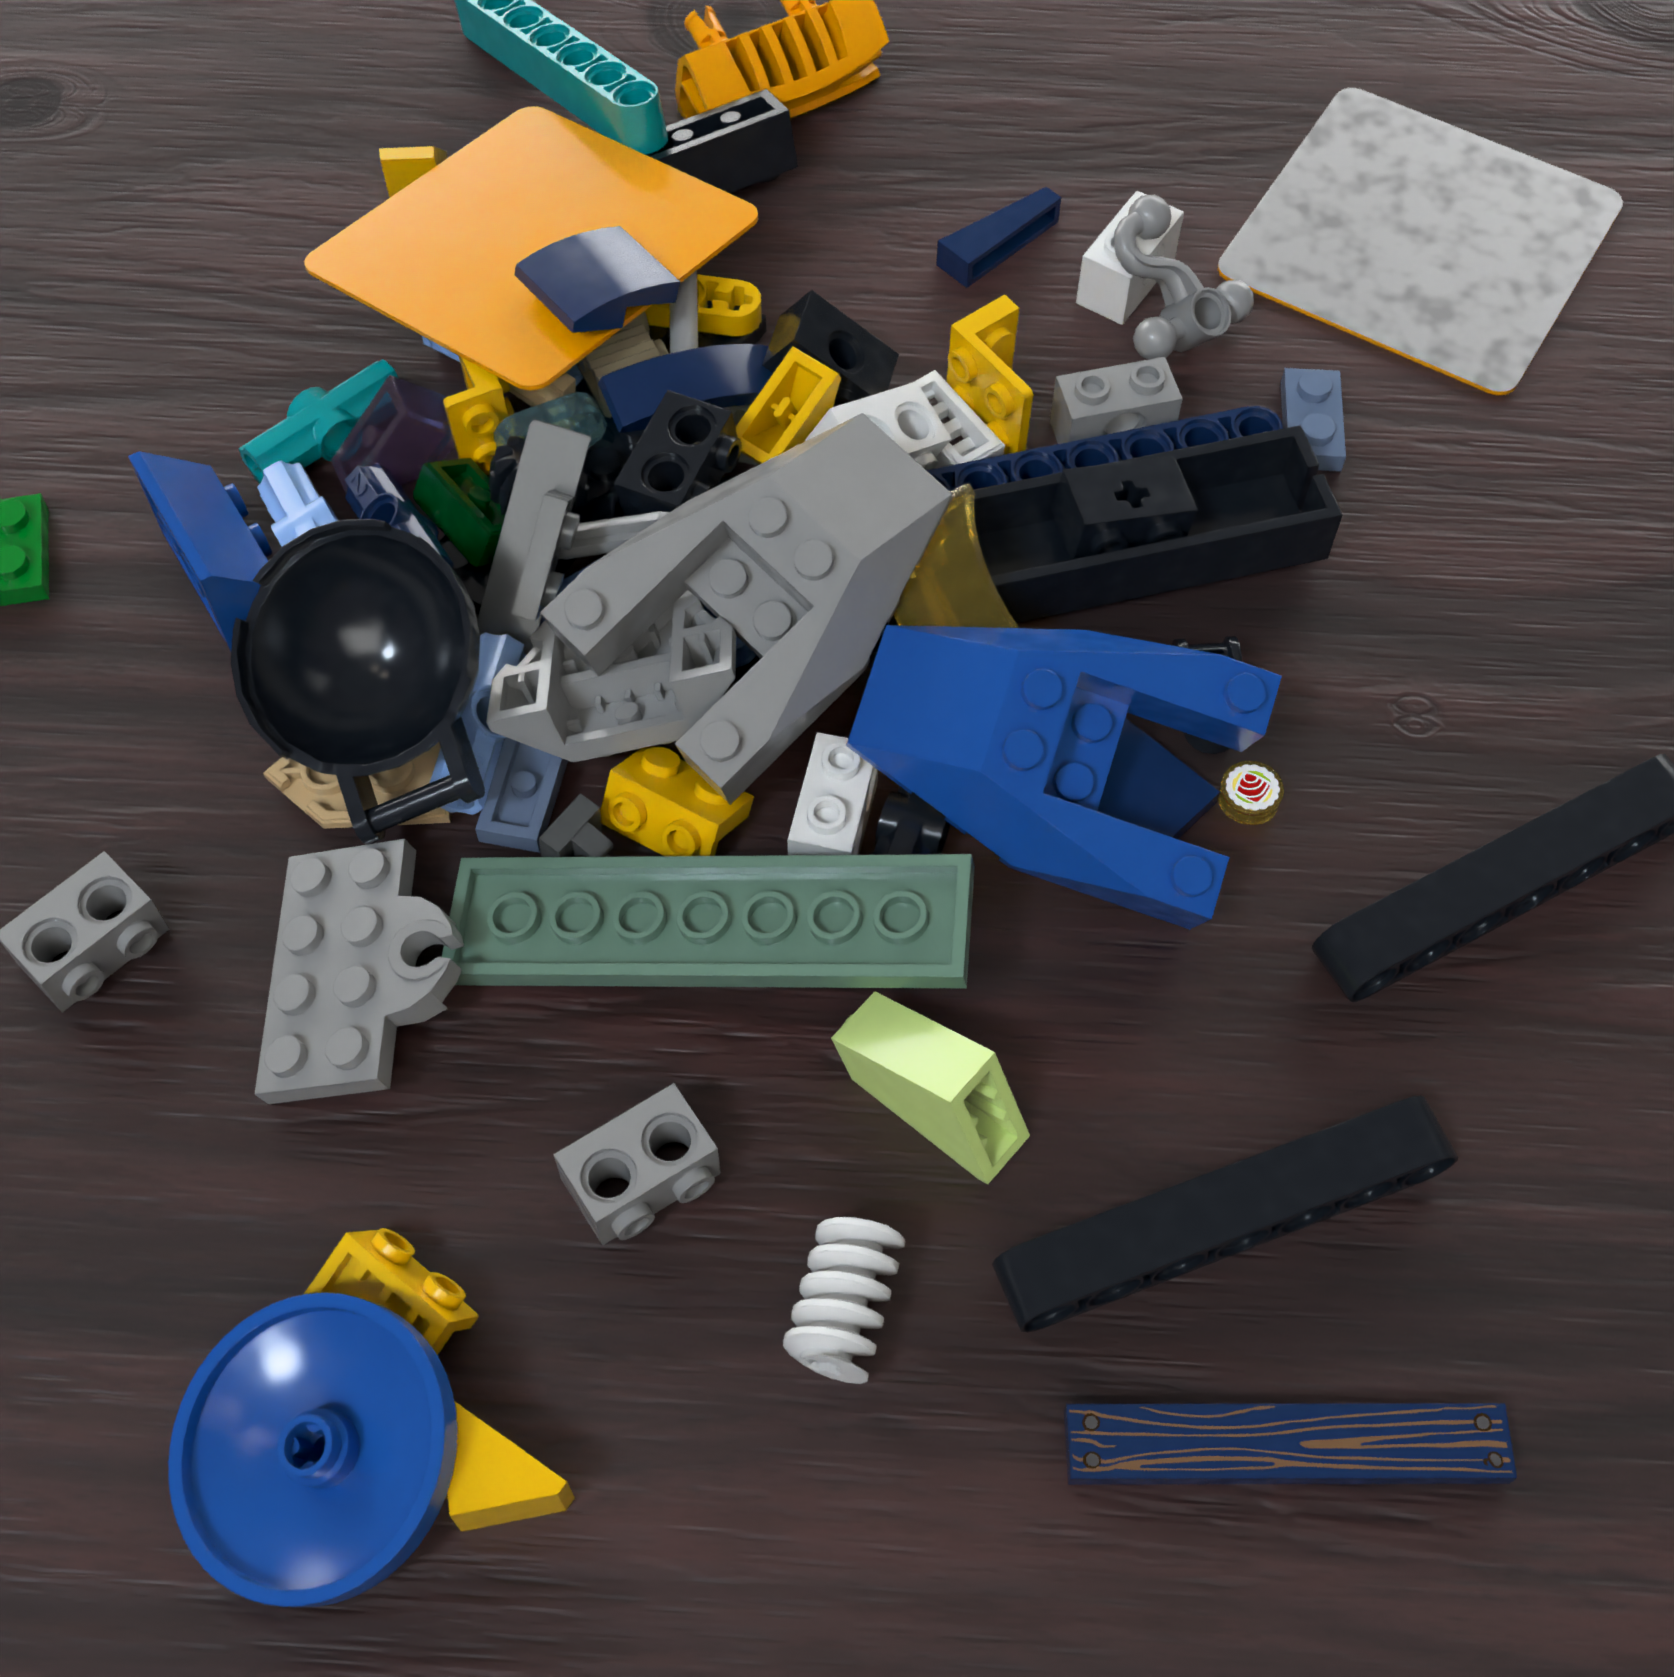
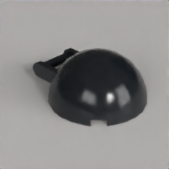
(362, 665)

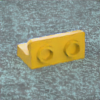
(382, 1271)

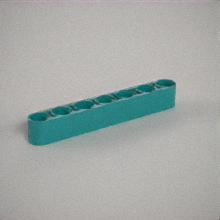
(568, 69)

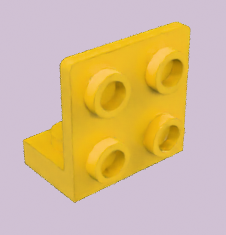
(983, 373)

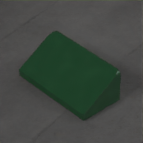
(459, 503)

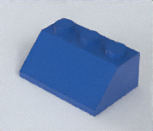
(206, 534)

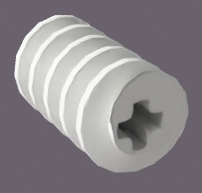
(839, 1296)

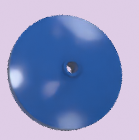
(312, 1450)

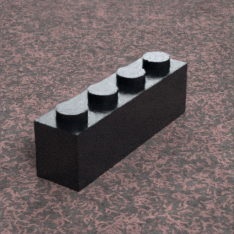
(733, 143)

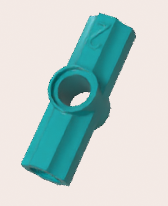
(316, 422)

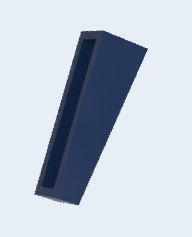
(995, 238)

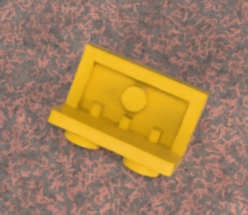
(476, 414)
(668, 805)

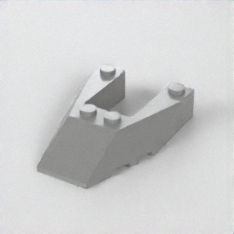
(795, 559)

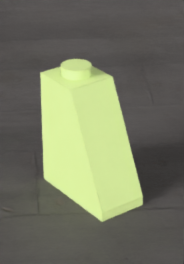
(934, 1083)

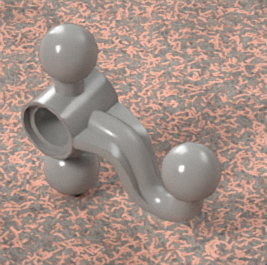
(1190, 311)

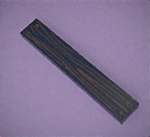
(1288, 1444)

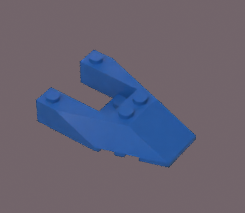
(1020, 737)

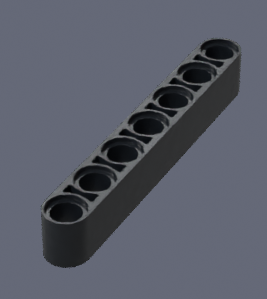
(1499, 881)
(1222, 1213)

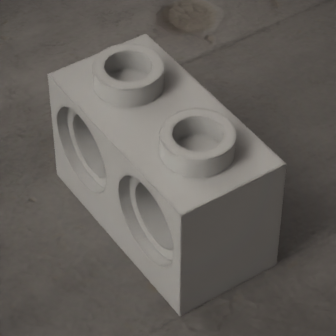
(75, 921)
(627, 1151)

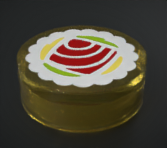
(1250, 792)

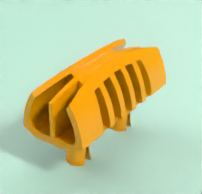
(800, 59)

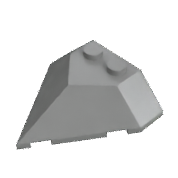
(636, 703)

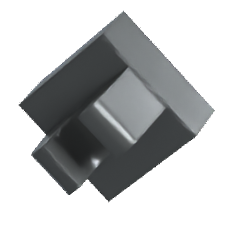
(576, 832)

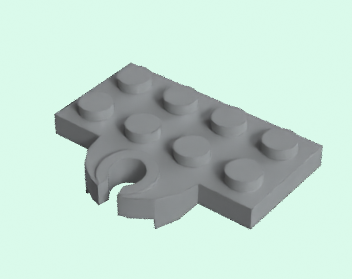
(349, 972)

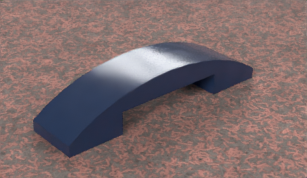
(712, 374)

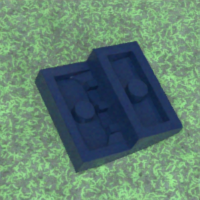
(595, 278)

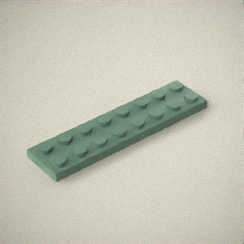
(715, 921)

